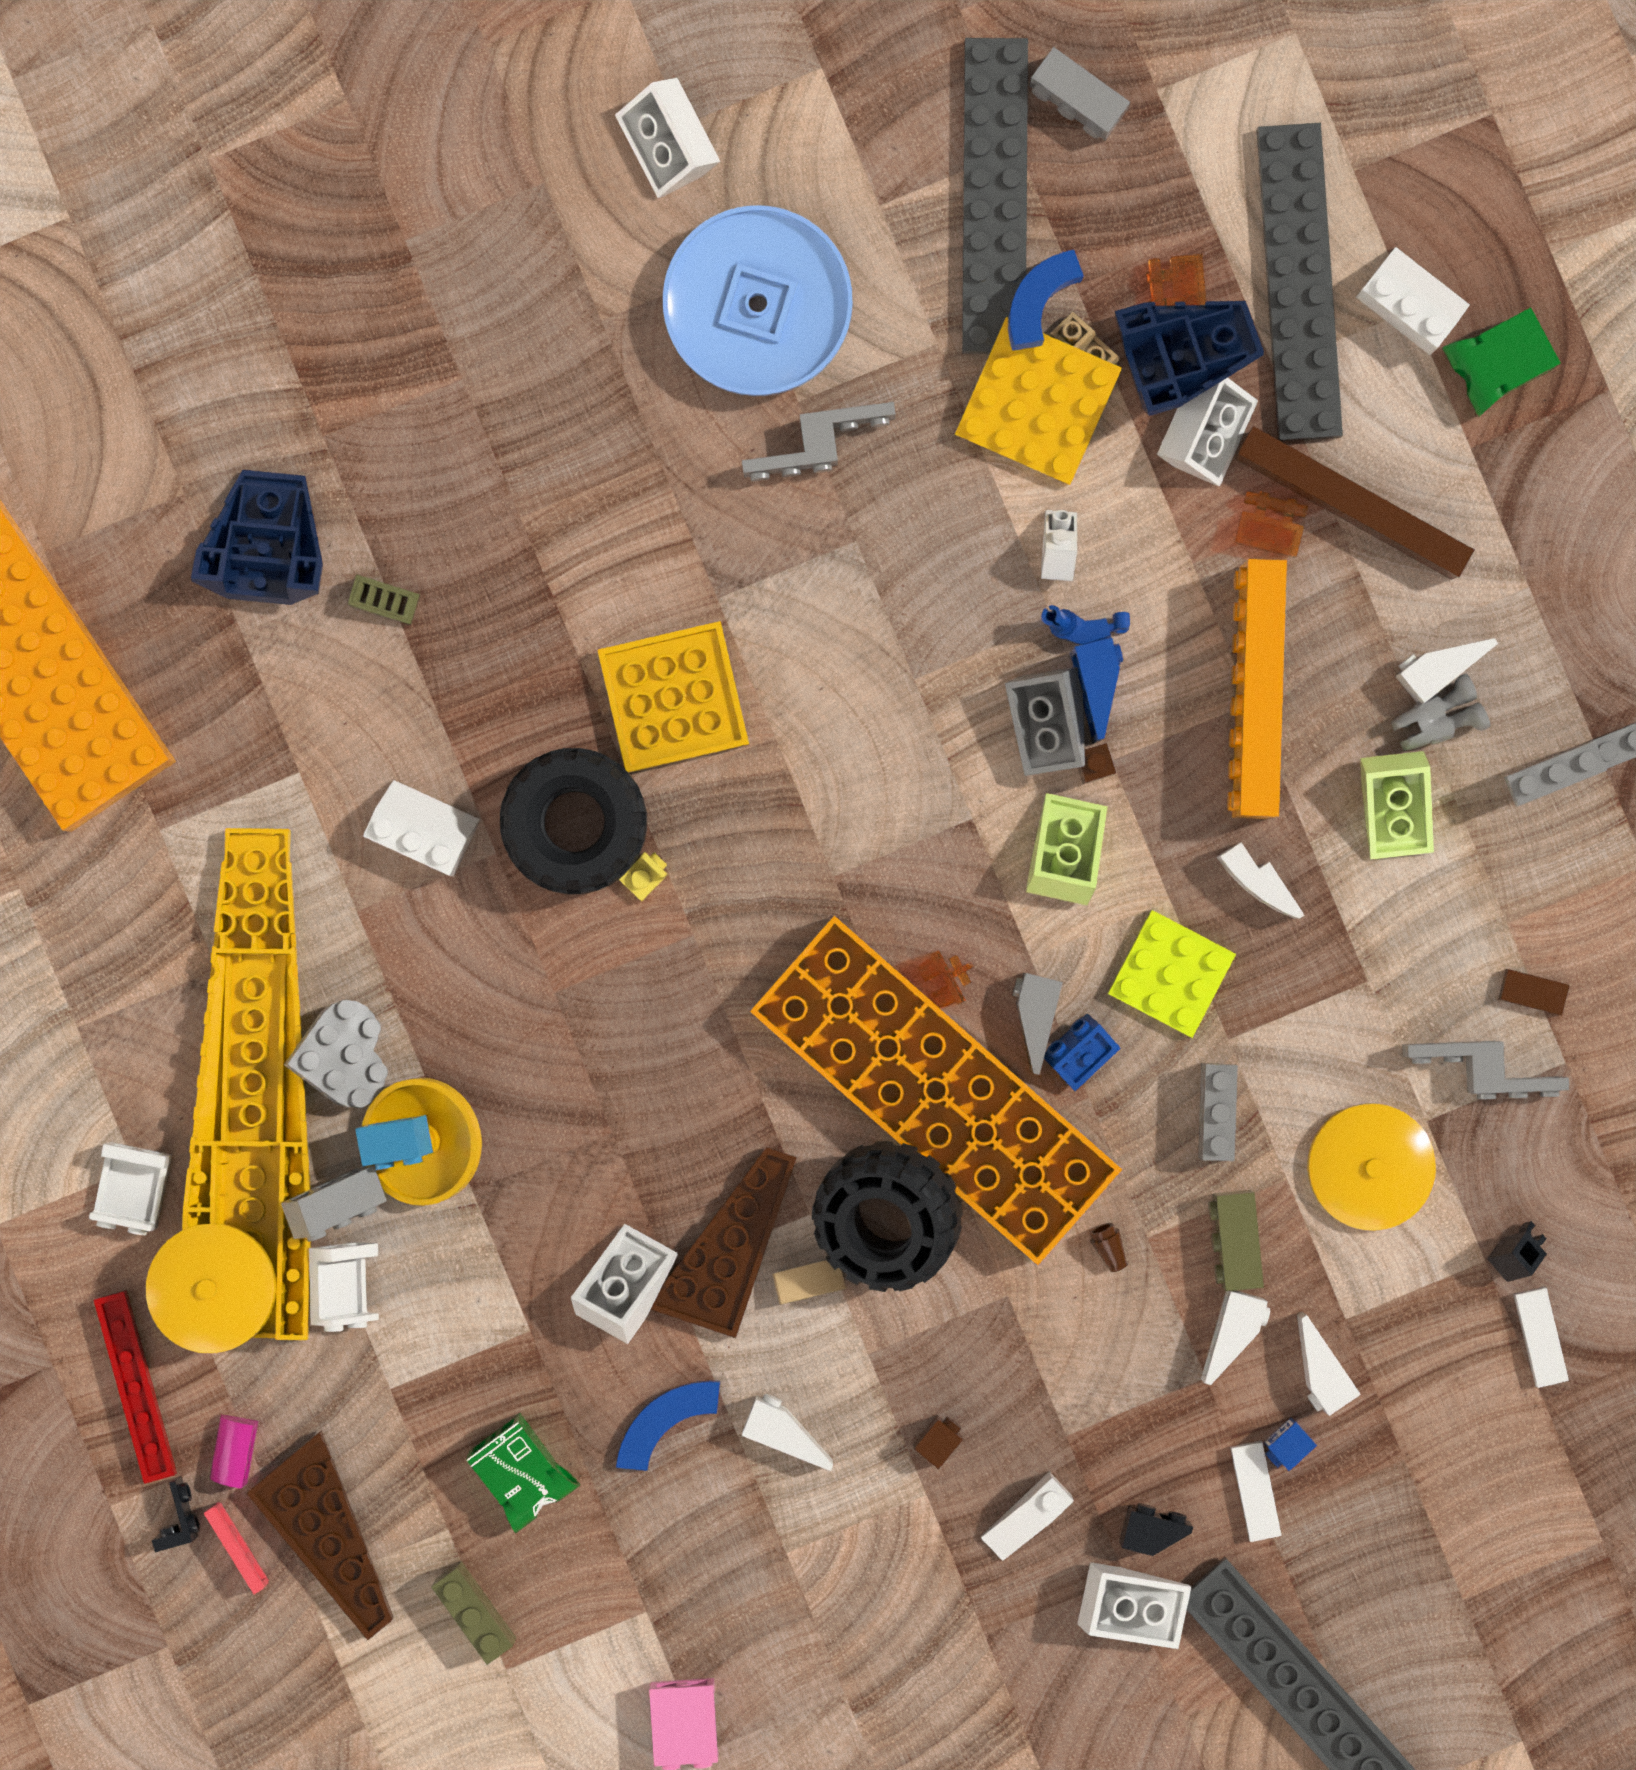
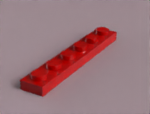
(135, 1387)

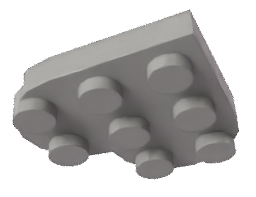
(339, 1055)

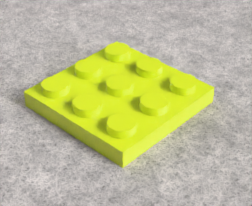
(1171, 973)

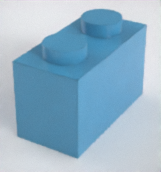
(394, 1141)

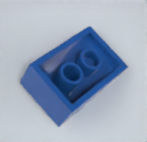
(1098, 676)

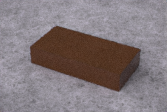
(1533, 992)

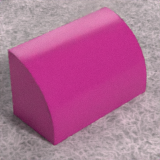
(233, 1451)

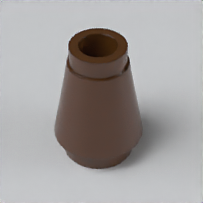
(1108, 1244)

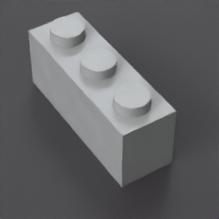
(1078, 94)
(1217, 1112)
(334, 1203)

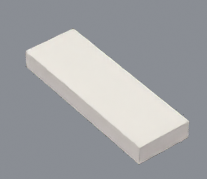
(1541, 1337)
(1255, 1491)

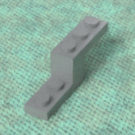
(819, 441)
(1572, 765)
(1485, 1069)

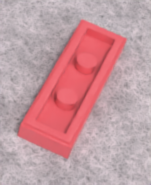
(236, 1547)

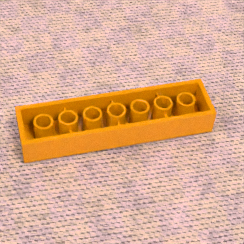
(1258, 689)

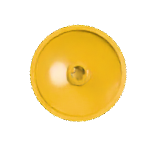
(453, 1137)
(1371, 1166)
(211, 1288)

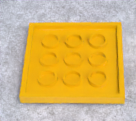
(1039, 404)
(673, 697)

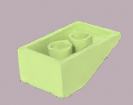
(1397, 804)
(1067, 849)

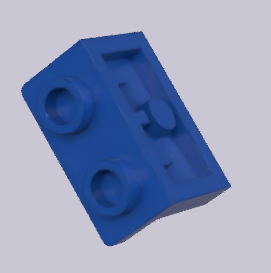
(1081, 1051)

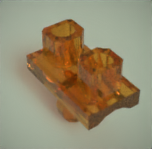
(937, 966)

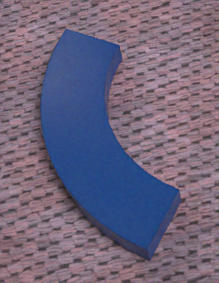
(1034, 292)
(660, 1416)

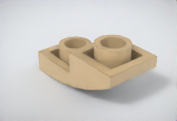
(1080, 335)
(807, 1282)

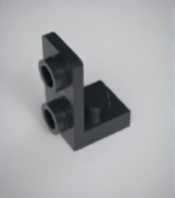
(172, 1535)

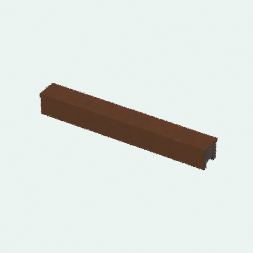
(1354, 504)

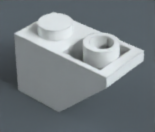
(1059, 545)

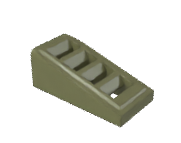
(357, 590)

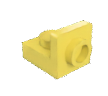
(645, 875)

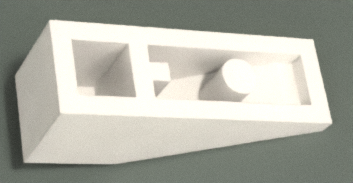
(1434, 670)
(1235, 1329)
(1323, 1373)
(779, 1429)
(1028, 1516)

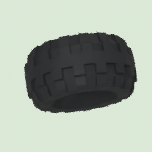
(525, 811)
(911, 1184)

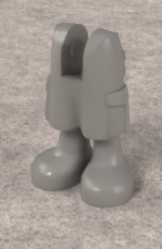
(1432, 718)

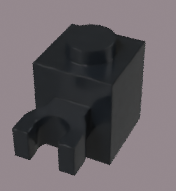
(1518, 1254)

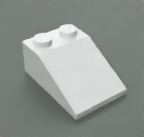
(623, 1283)
(1133, 1606)

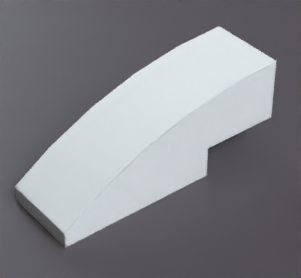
(1259, 881)

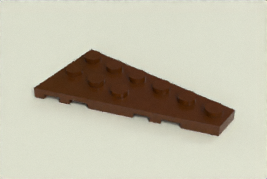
(721, 1266)
(316, 1520)

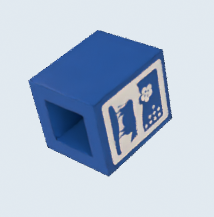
(1288, 1445)

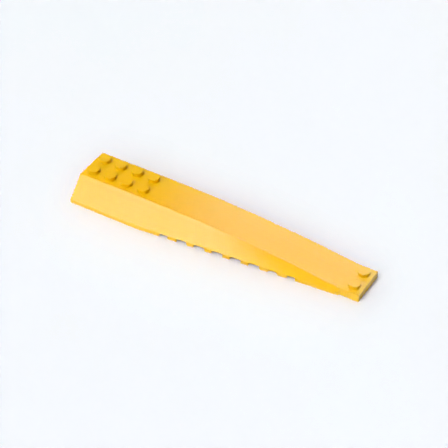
(249, 1106)

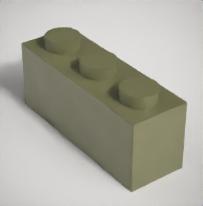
(1236, 1240)
(474, 1612)

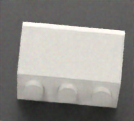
(667, 136)
(1413, 301)
(1208, 431)
(421, 828)

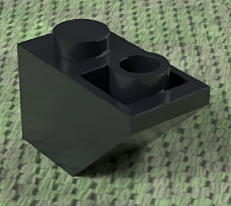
(1151, 1531)

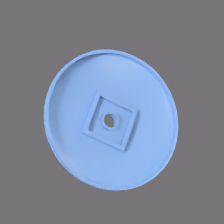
(747, 256)

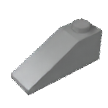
(1036, 1009)

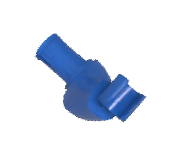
(1074, 629)

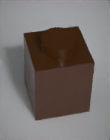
(1097, 764)
(939, 1440)

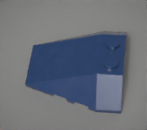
(1185, 348)
(262, 542)

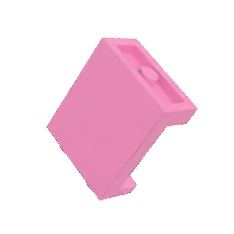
(683, 1723)

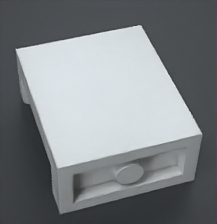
(131, 1188)
(339, 1285)

